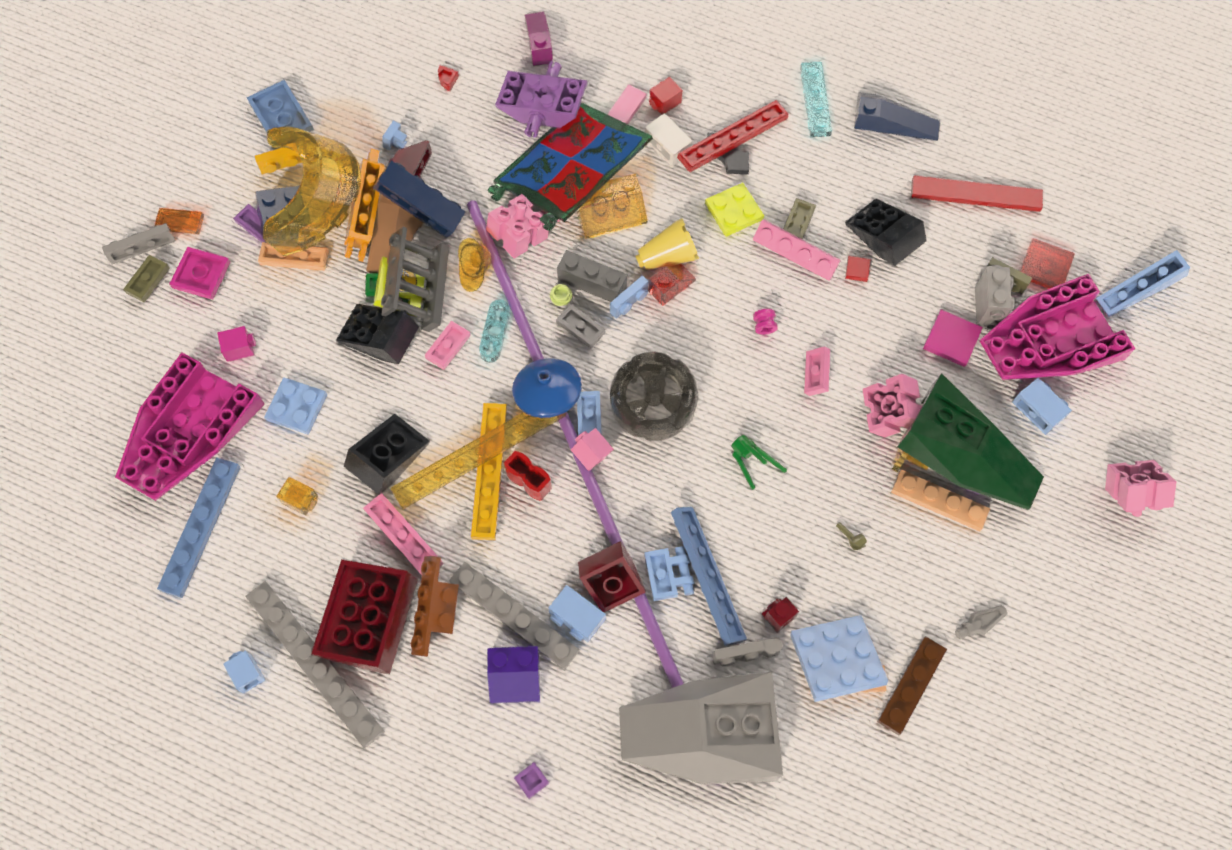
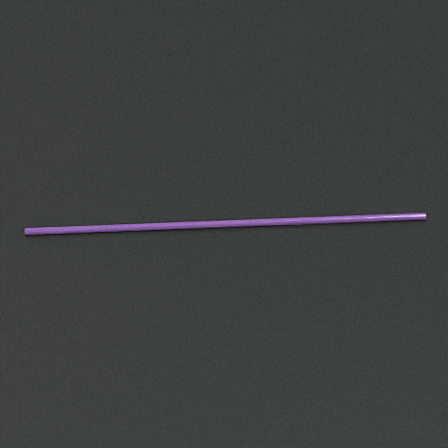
(570, 435)

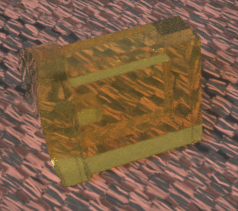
(901, 459)

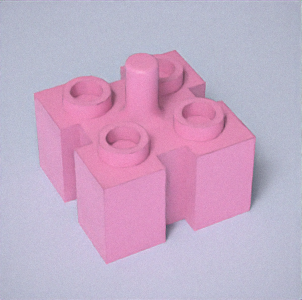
(517, 226)
(892, 405)
(1140, 486)

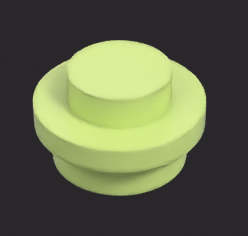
(561, 295)

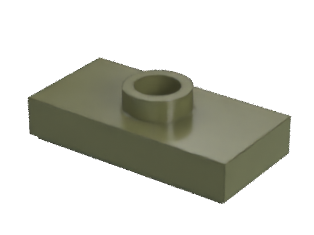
(799, 218)

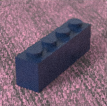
(419, 199)

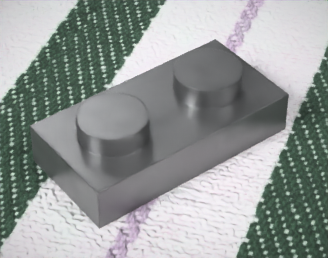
(580, 326)

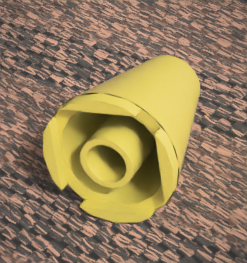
(668, 248)

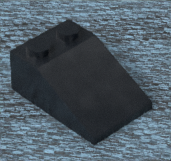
(385, 453)

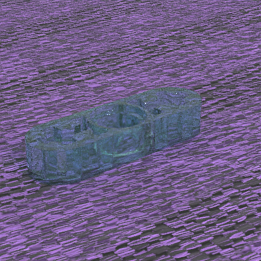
(491, 322)

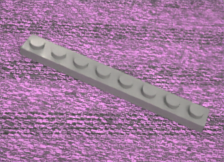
(318, 669)

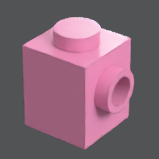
(591, 448)

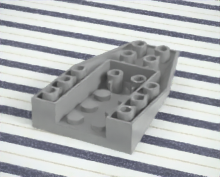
(707, 731)

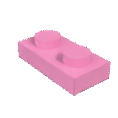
(447, 345)
(817, 371)

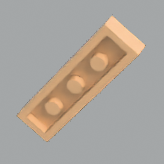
(940, 500)

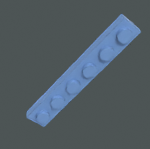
(198, 528)
(708, 576)

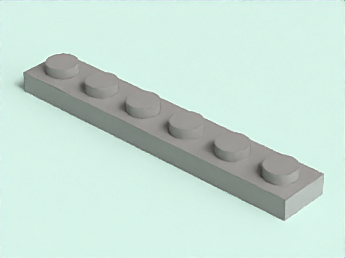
(514, 616)

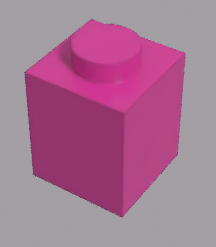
(236, 343)

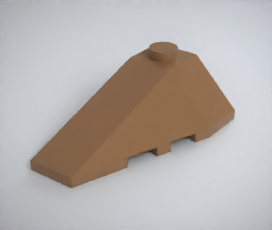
(387, 221)

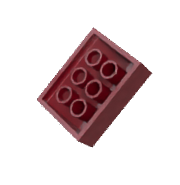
(365, 616)

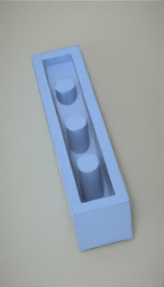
(1145, 283)

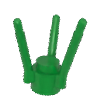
(746, 448)

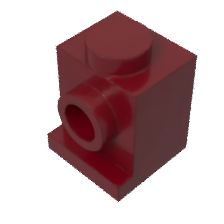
(780, 613)

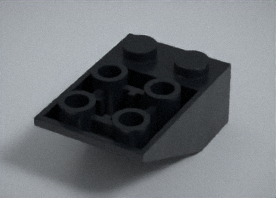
(888, 231)
(378, 335)

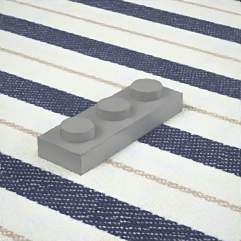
(138, 243)

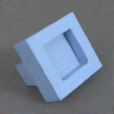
(394, 137)

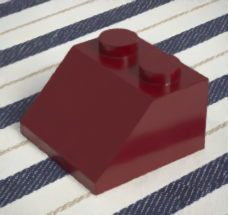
(611, 577)

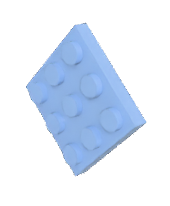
(838, 658)

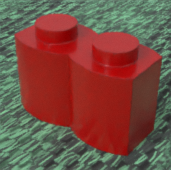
(531, 477)

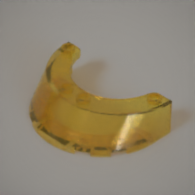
(325, 193)

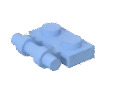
(661, 574)

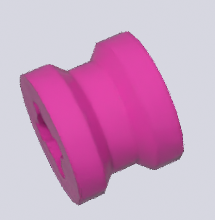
(765, 321)

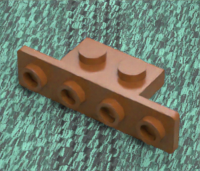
(435, 606)

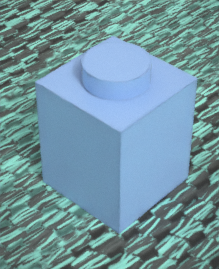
(243, 671)

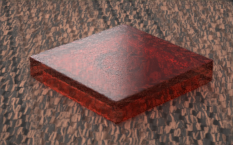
(1046, 263)

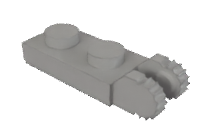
(749, 651)

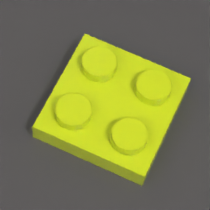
(734, 209)

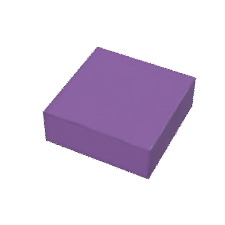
(531, 780)

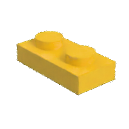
(277, 159)

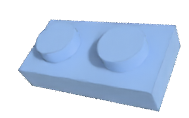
(624, 302)
(589, 412)

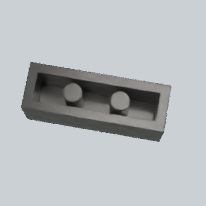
(591, 276)

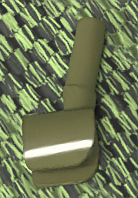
(856, 542)

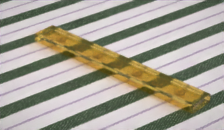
(469, 457)

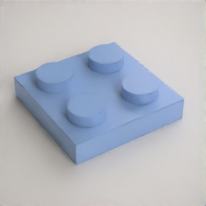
(295, 405)

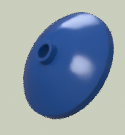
(547, 396)

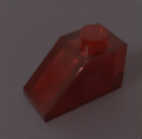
(669, 282)

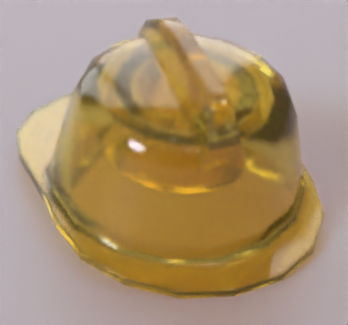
(473, 263)

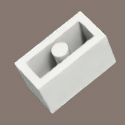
(668, 138)

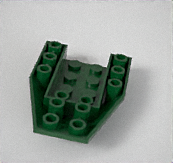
(968, 448)

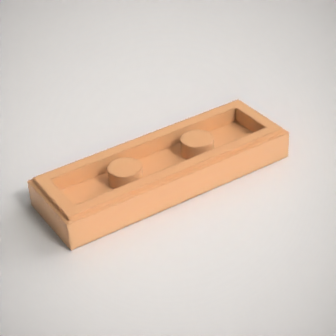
(311, 258)

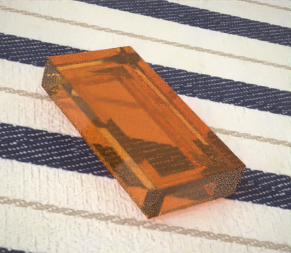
(180, 220)

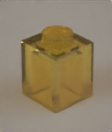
(297, 496)

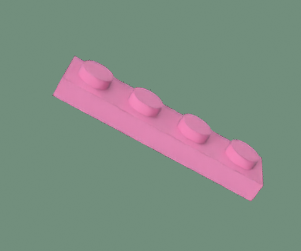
(796, 249)
(399, 531)

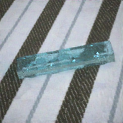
(816, 99)

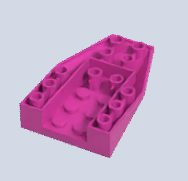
(1056, 335)
(183, 426)

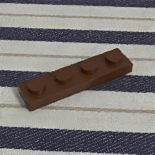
(912, 685)

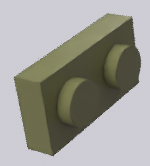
(146, 278)
(1021, 280)

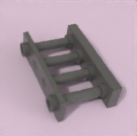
(434, 275)

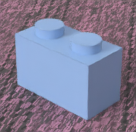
(1042, 405)
(576, 614)

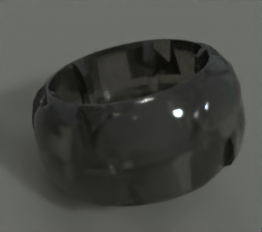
(653, 369)

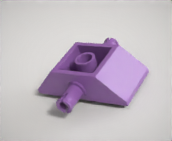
(541, 98)

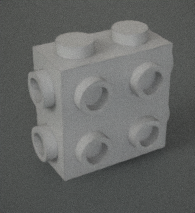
(993, 296)

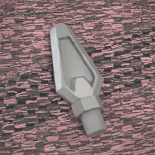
(981, 622)

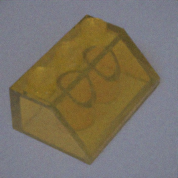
(613, 207)

